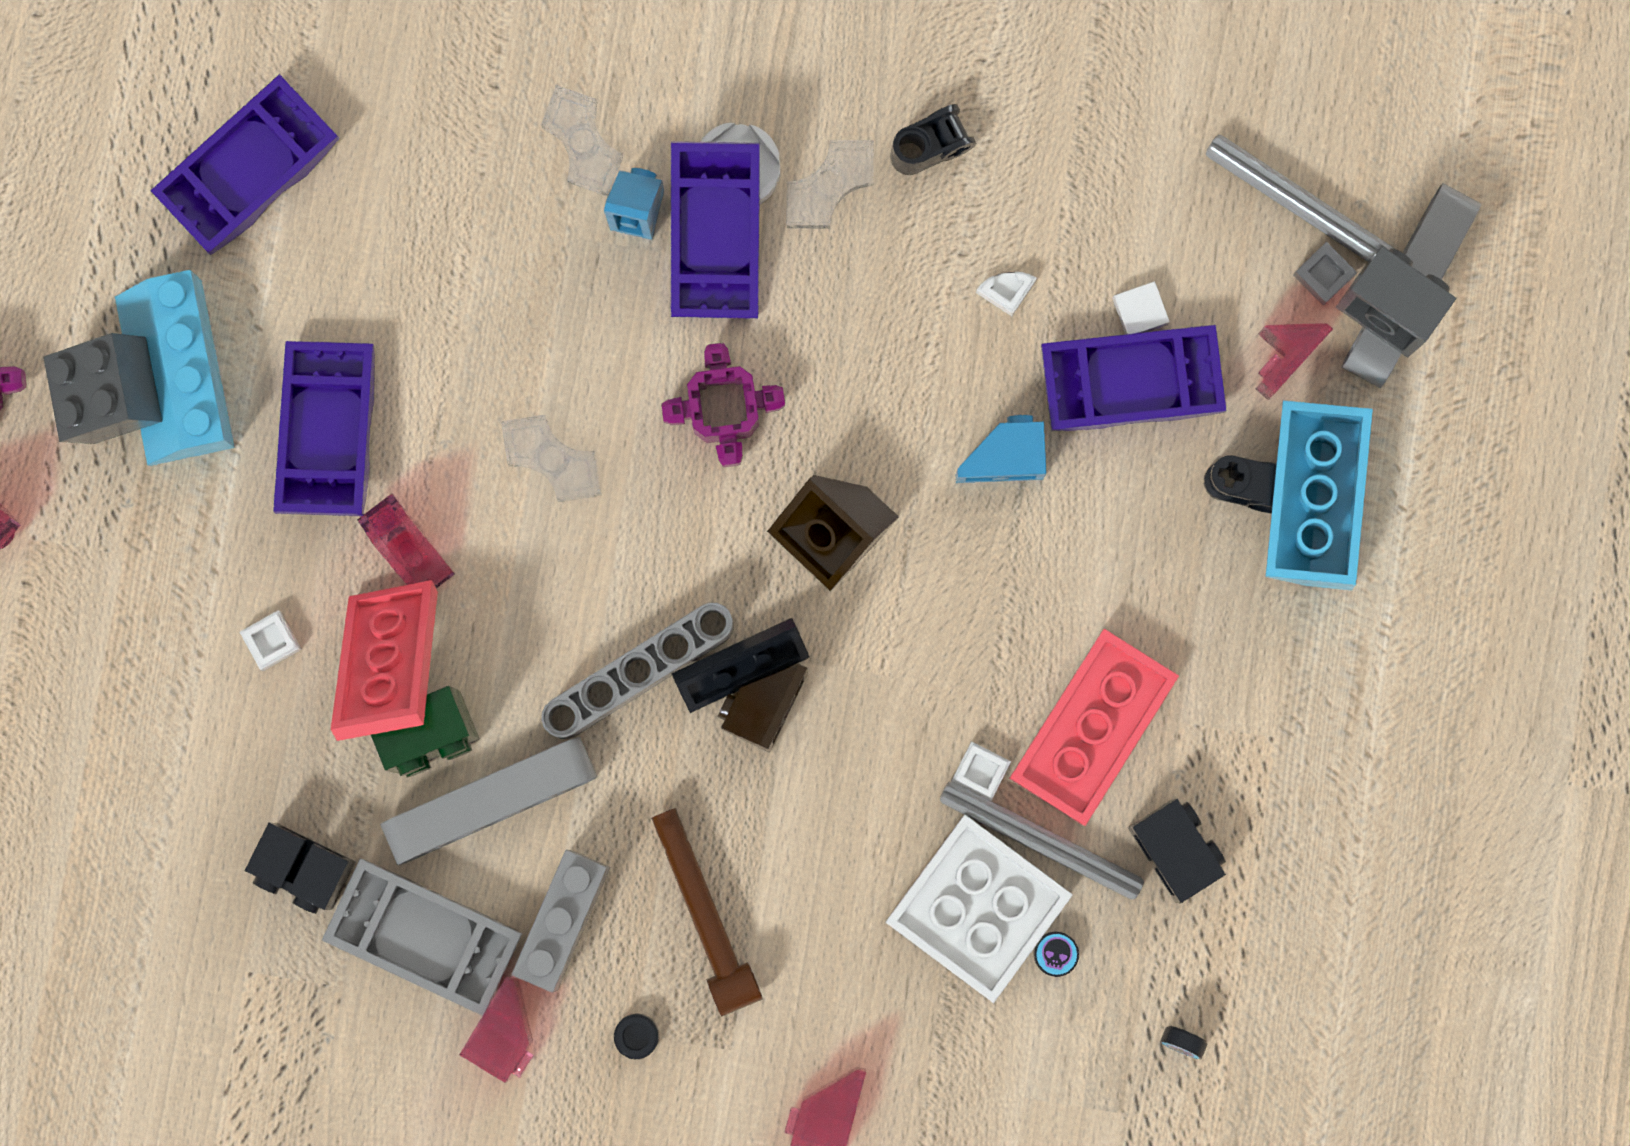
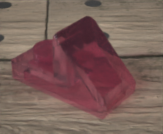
(1295, 344)

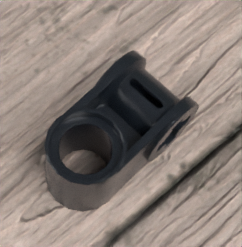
(938, 137)
(1252, 482)

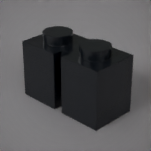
(1178, 850)
(300, 867)

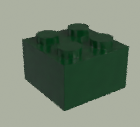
(445, 733)

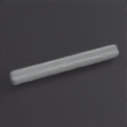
(1294, 198)
(1041, 840)

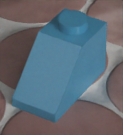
(634, 203)
(1008, 454)

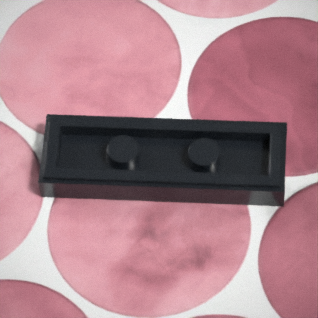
(740, 665)

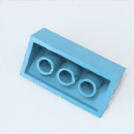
(184, 366)
(1319, 495)

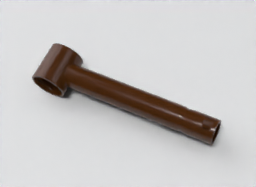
(733, 983)

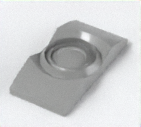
(422, 936)

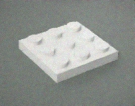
(979, 908)

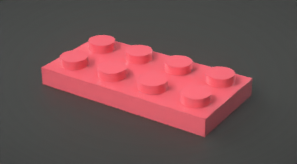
(385, 661)
(1094, 727)

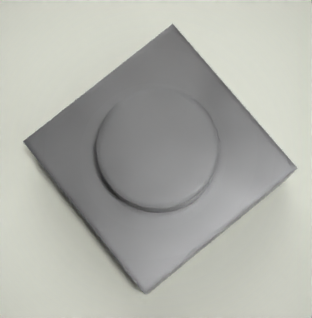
(1324, 273)

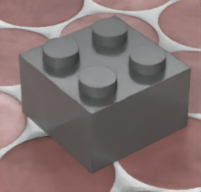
(1397, 301)
(102, 388)

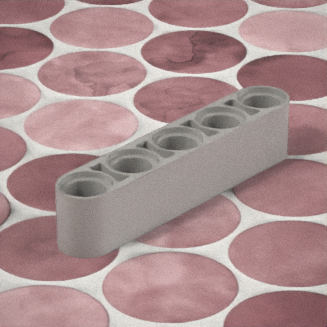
(1431, 252)
(616, 672)
(488, 800)

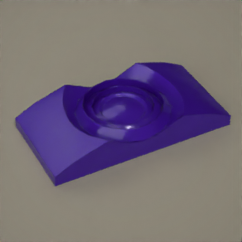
(246, 165)
(715, 229)
(1133, 378)
(325, 428)

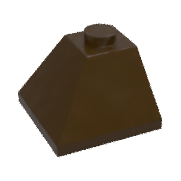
(832, 527)
(762, 707)

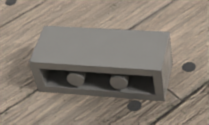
(561, 921)

